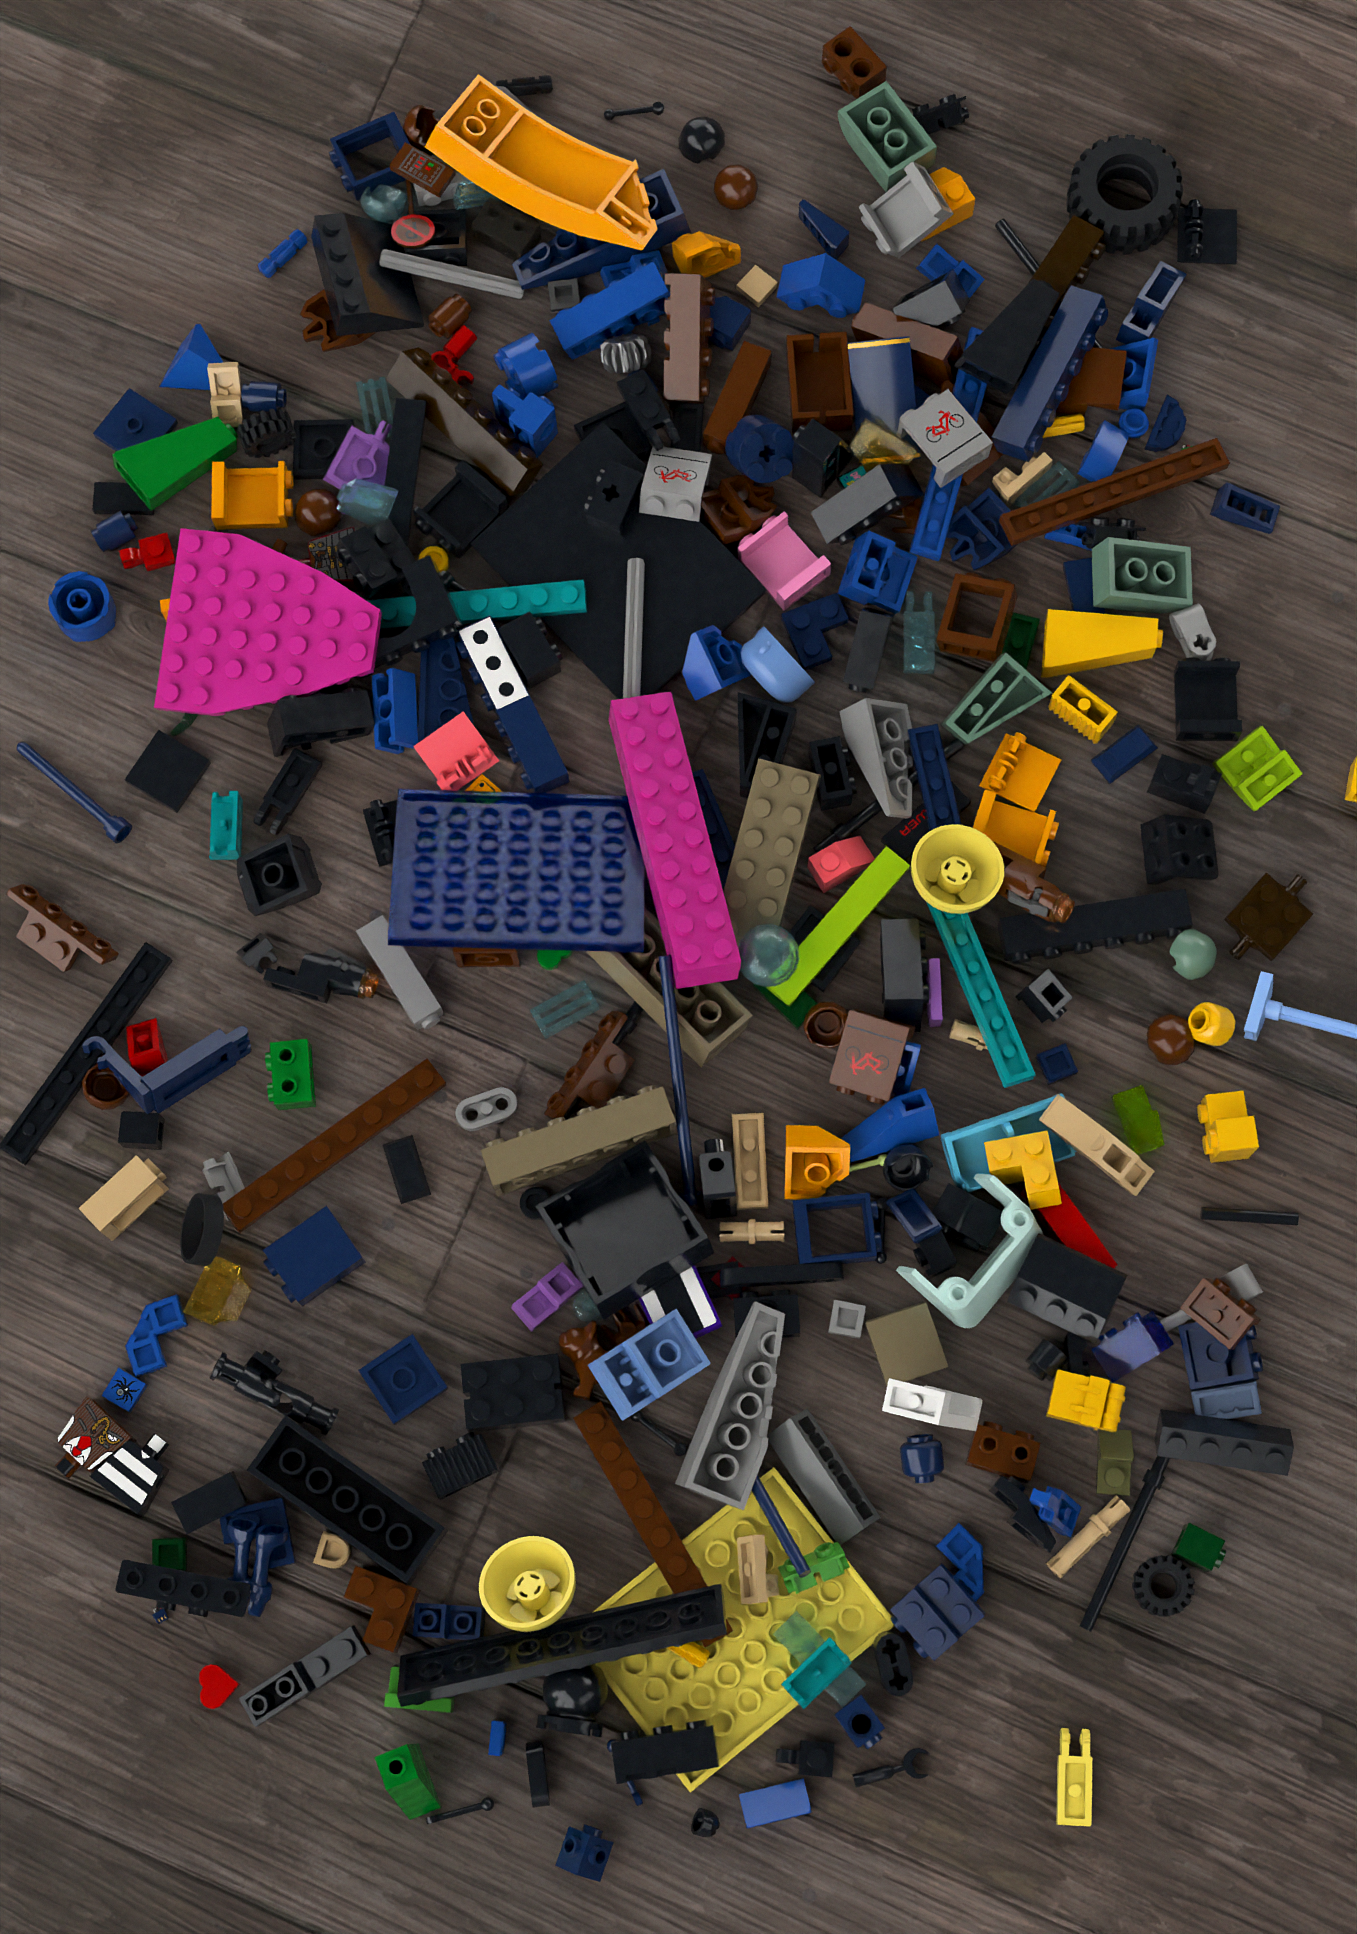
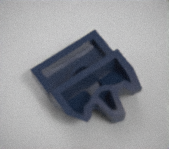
(980, 531)

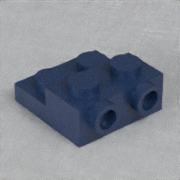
(1212, 1363)
(936, 1613)

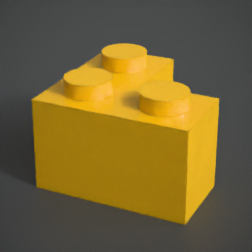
(1228, 1127)
(1026, 1160)

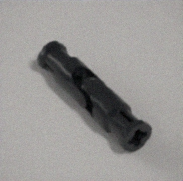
(264, 1389)

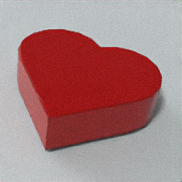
(216, 1686)

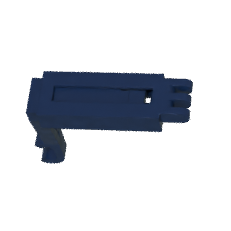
(178, 1075)

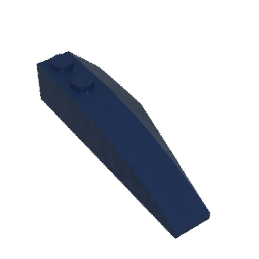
(588, 255)

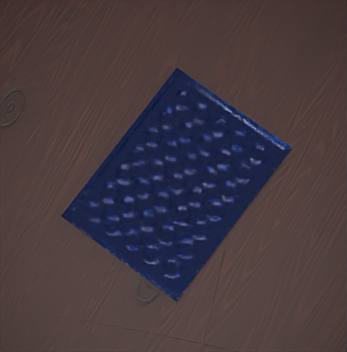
(516, 872)

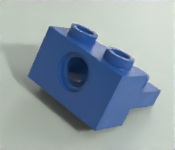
(530, 419)
(877, 572)

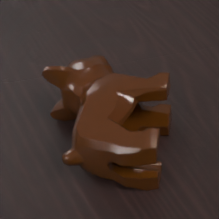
(582, 1348)

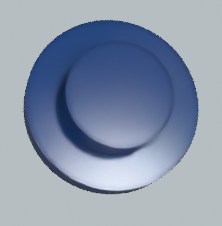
(1134, 423)

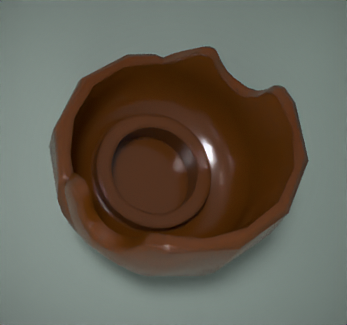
(419, 126)
(735, 187)
(317, 512)
(825, 1024)
(1170, 1039)
(103, 1089)

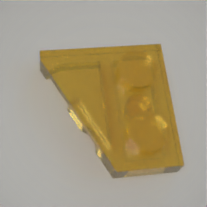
(878, 446)

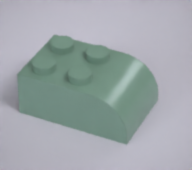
(885, 135)
(1141, 576)

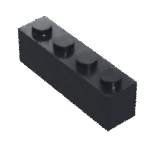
(1224, 1442)

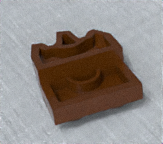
(322, 325)
(736, 508)

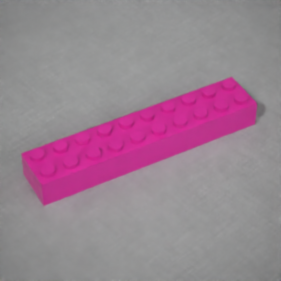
(674, 840)

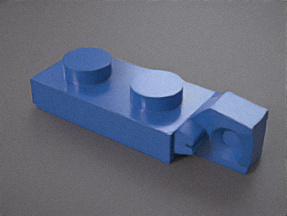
(1056, 1509)

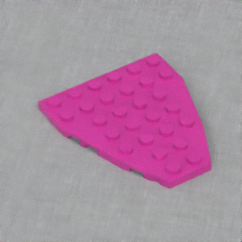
(256, 628)

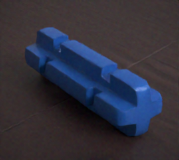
(282, 253)

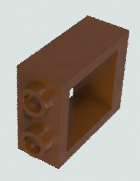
(972, 645)

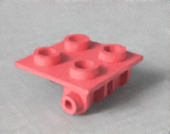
(456, 753)

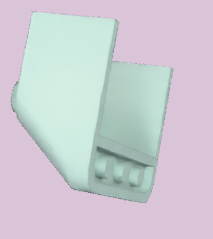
(970, 1301)

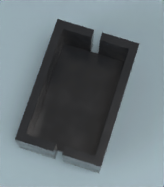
(513, 1393)

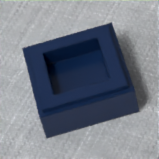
(1056, 1064)

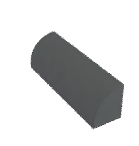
(823, 1477)

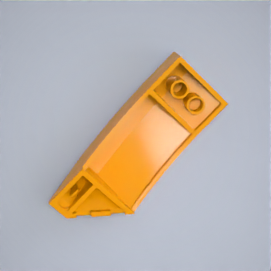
(542, 168)

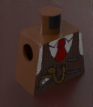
(90, 1438)

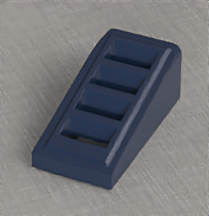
(826, 231)
(1239, 495)

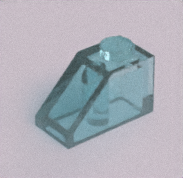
(366, 500)

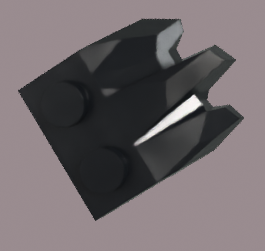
(1025, 1515)

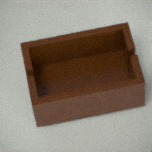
(819, 381)

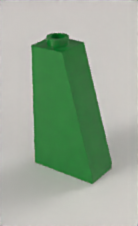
(175, 460)
(412, 1786)

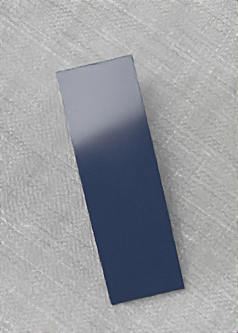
(1151, 304)

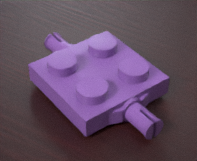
(360, 457)

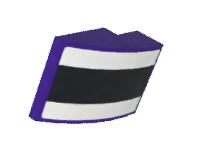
(689, 1297)

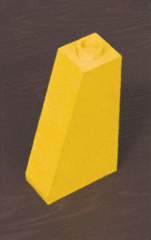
(1095, 640)

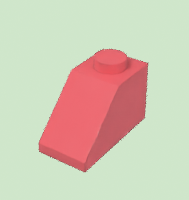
(839, 862)

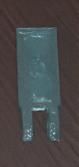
(918, 636)

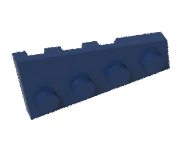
(441, 687)

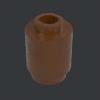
(449, 316)

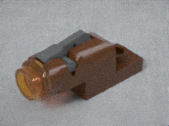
(1026, 887)

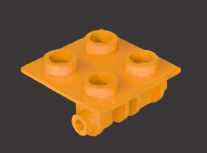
(1020, 772)

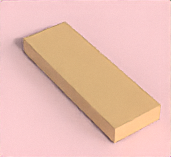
(750, 1161)

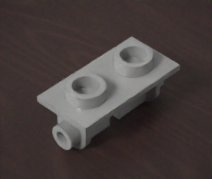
(223, 1175)

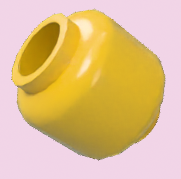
(1211, 1024)

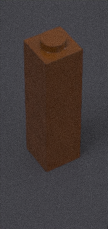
(737, 395)

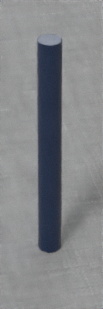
(780, 1528)

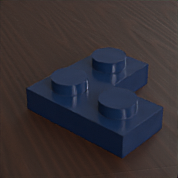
(806, 627)
(265, 1513)

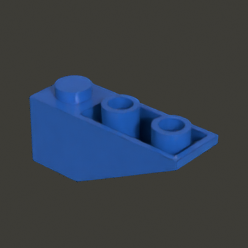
(898, 1122)

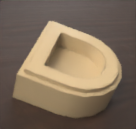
(332, 1551)

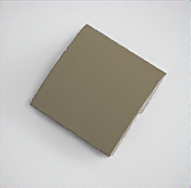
(906, 1343)

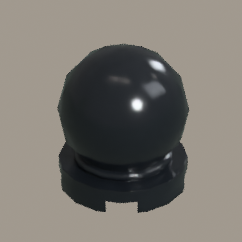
(574, 1700)

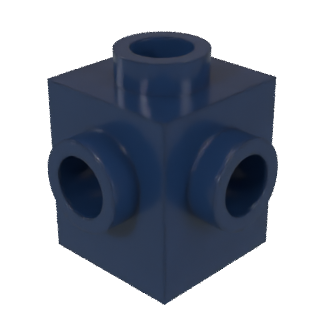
(584, 1852)

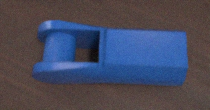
(1068, 535)

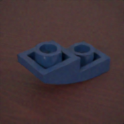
(448, 1621)

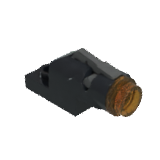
(322, 974)

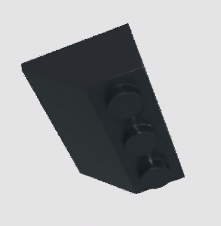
(1067, 1288)

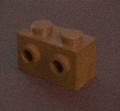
(1003, 1452)

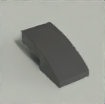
(563, 294)

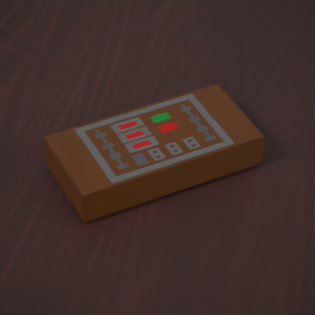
(422, 169)

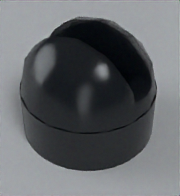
(704, 1823)

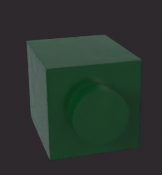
(1199, 1548)

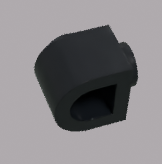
(1046, 1360)

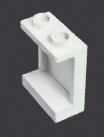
(932, 1405)

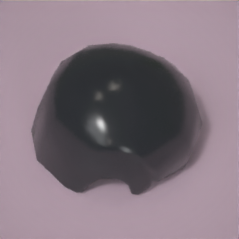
(701, 139)
(906, 1167)

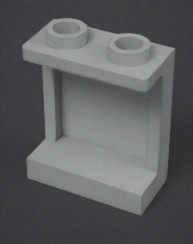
(906, 212)

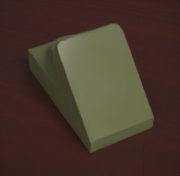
(1114, 1462)

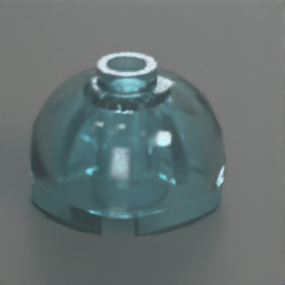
(768, 955)

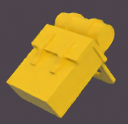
(1086, 1401)

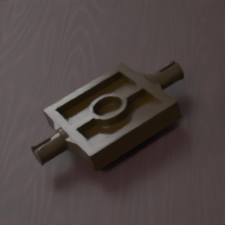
(1268, 917)

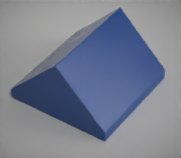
(1137, 373)

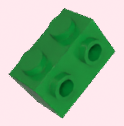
(291, 1074)

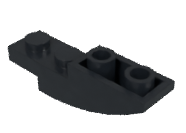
(304, 1676)

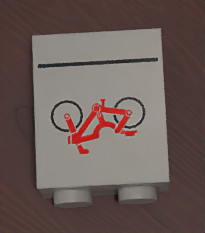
(946, 436)
(675, 483)

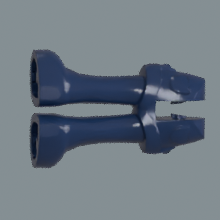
(267, 1539)

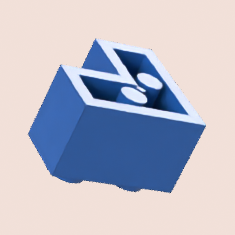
(823, 283)

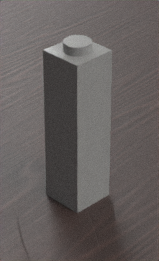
(401, 975)

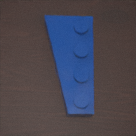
(612, 311)

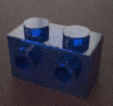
(1132, 1346)

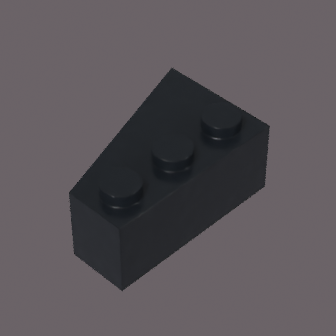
(903, 970)
(664, 1752)

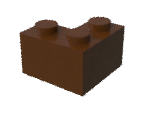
(391, 1603)

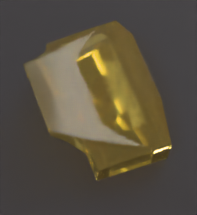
(218, 1293)

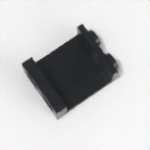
(1206, 700)

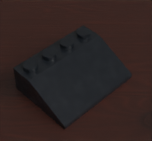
(357, 288)

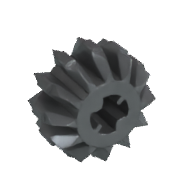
(625, 353)

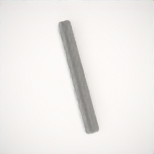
(451, 273)
(633, 628)

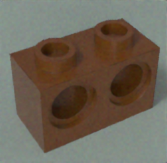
(859, 61)

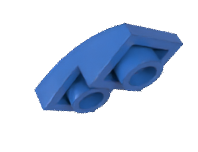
(1104, 452)

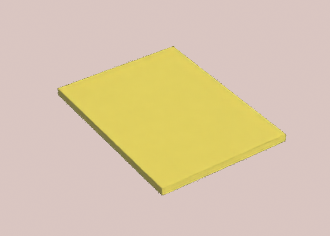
(744, 1674)

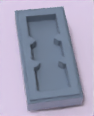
(1227, 1400)

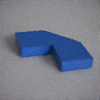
(156, 1320)
(967, 1557)

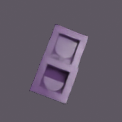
(547, 1296)

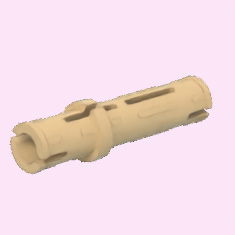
(1084, 1540)

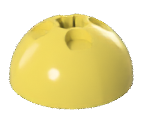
(963, 857)
(515, 1576)

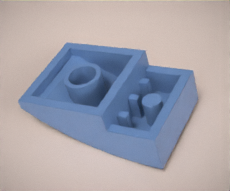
(649, 1364)

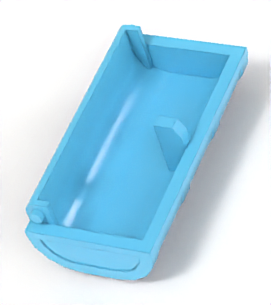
(966, 1147)

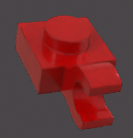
(153, 552)

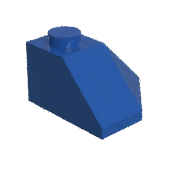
(712, 662)

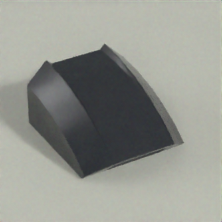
(277, 875)

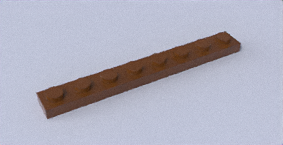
(1114, 491)
(333, 1145)
(640, 1503)

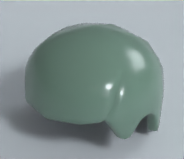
(1193, 954)

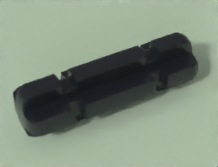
(527, 85)

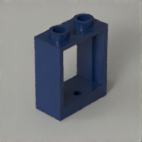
(362, 137)
(869, 1213)

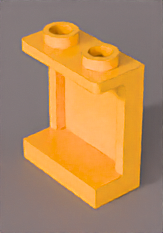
(251, 497)

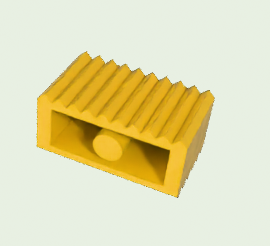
(1082, 709)

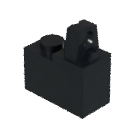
(1184, 783)

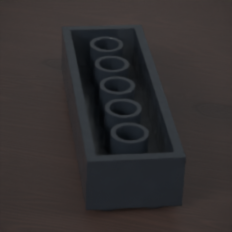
(347, 1500)

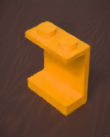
(1016, 827)

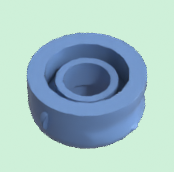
(775, 667)

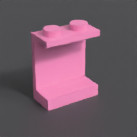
(782, 561)

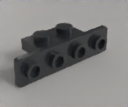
(183, 1588)

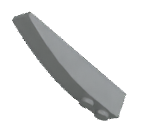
(736, 1418)

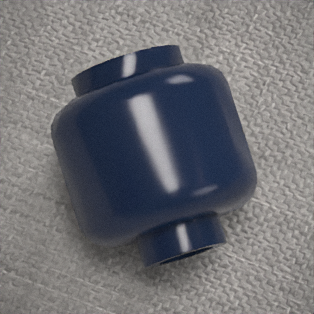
(922, 1457)

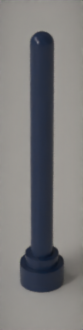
(116, 827)

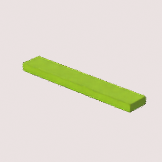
(842, 922)

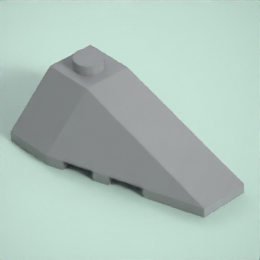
(881, 746)

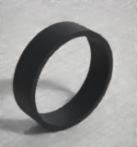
(211, 1210)

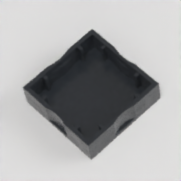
(624, 1230)

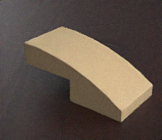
(226, 392)

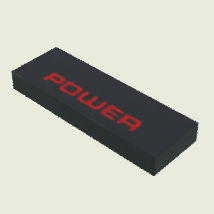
(909, 831)

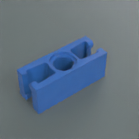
(394, 710)

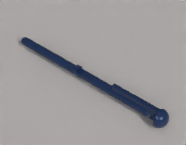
(690, 1194)

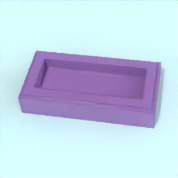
(933, 979)

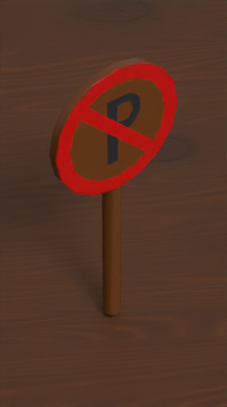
(413, 229)

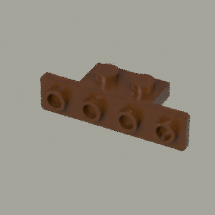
(55, 933)
(596, 1072)

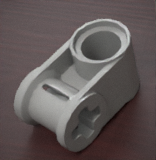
(1193, 629)

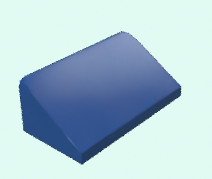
(775, 1803)

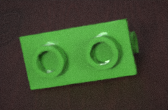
(826, 1558)

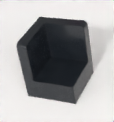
(141, 1130)

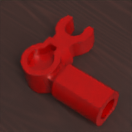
(453, 351)

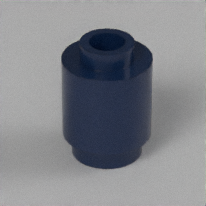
(263, 396)
(114, 531)

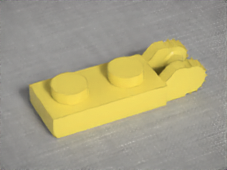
(1074, 1782)

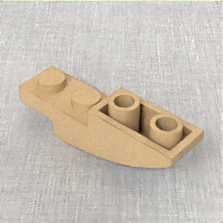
(1097, 1145)

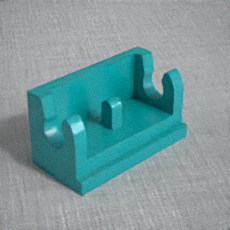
(226, 826)
(816, 1673)

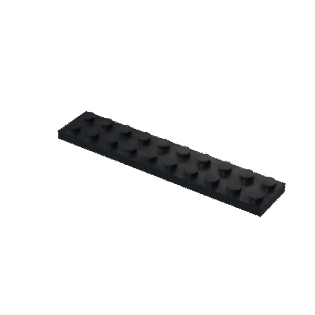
(562, 1646)

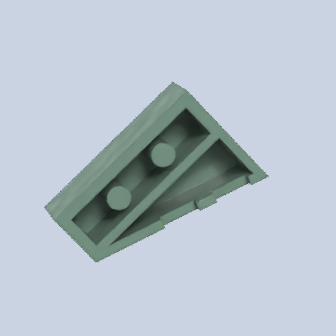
(994, 699)

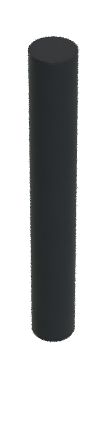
(1249, 1216)

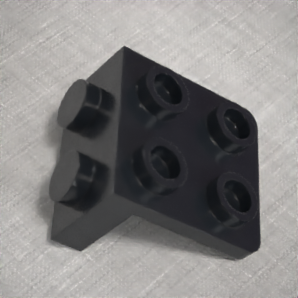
(1178, 848)

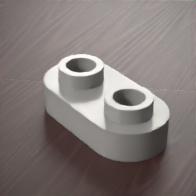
(486, 1108)

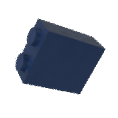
(312, 1257)

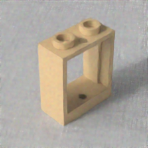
(125, 1197)

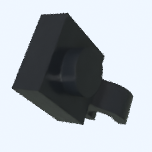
(813, 1758)

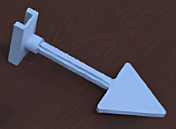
(1264, 1007)

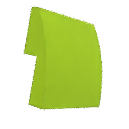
(1257, 768)

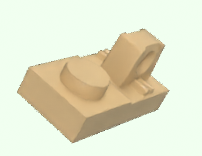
(1012, 486)
(754, 1582)

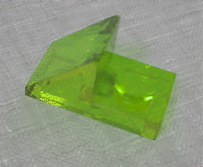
(1138, 1120)

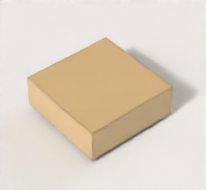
(757, 286)

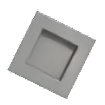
(847, 1319)

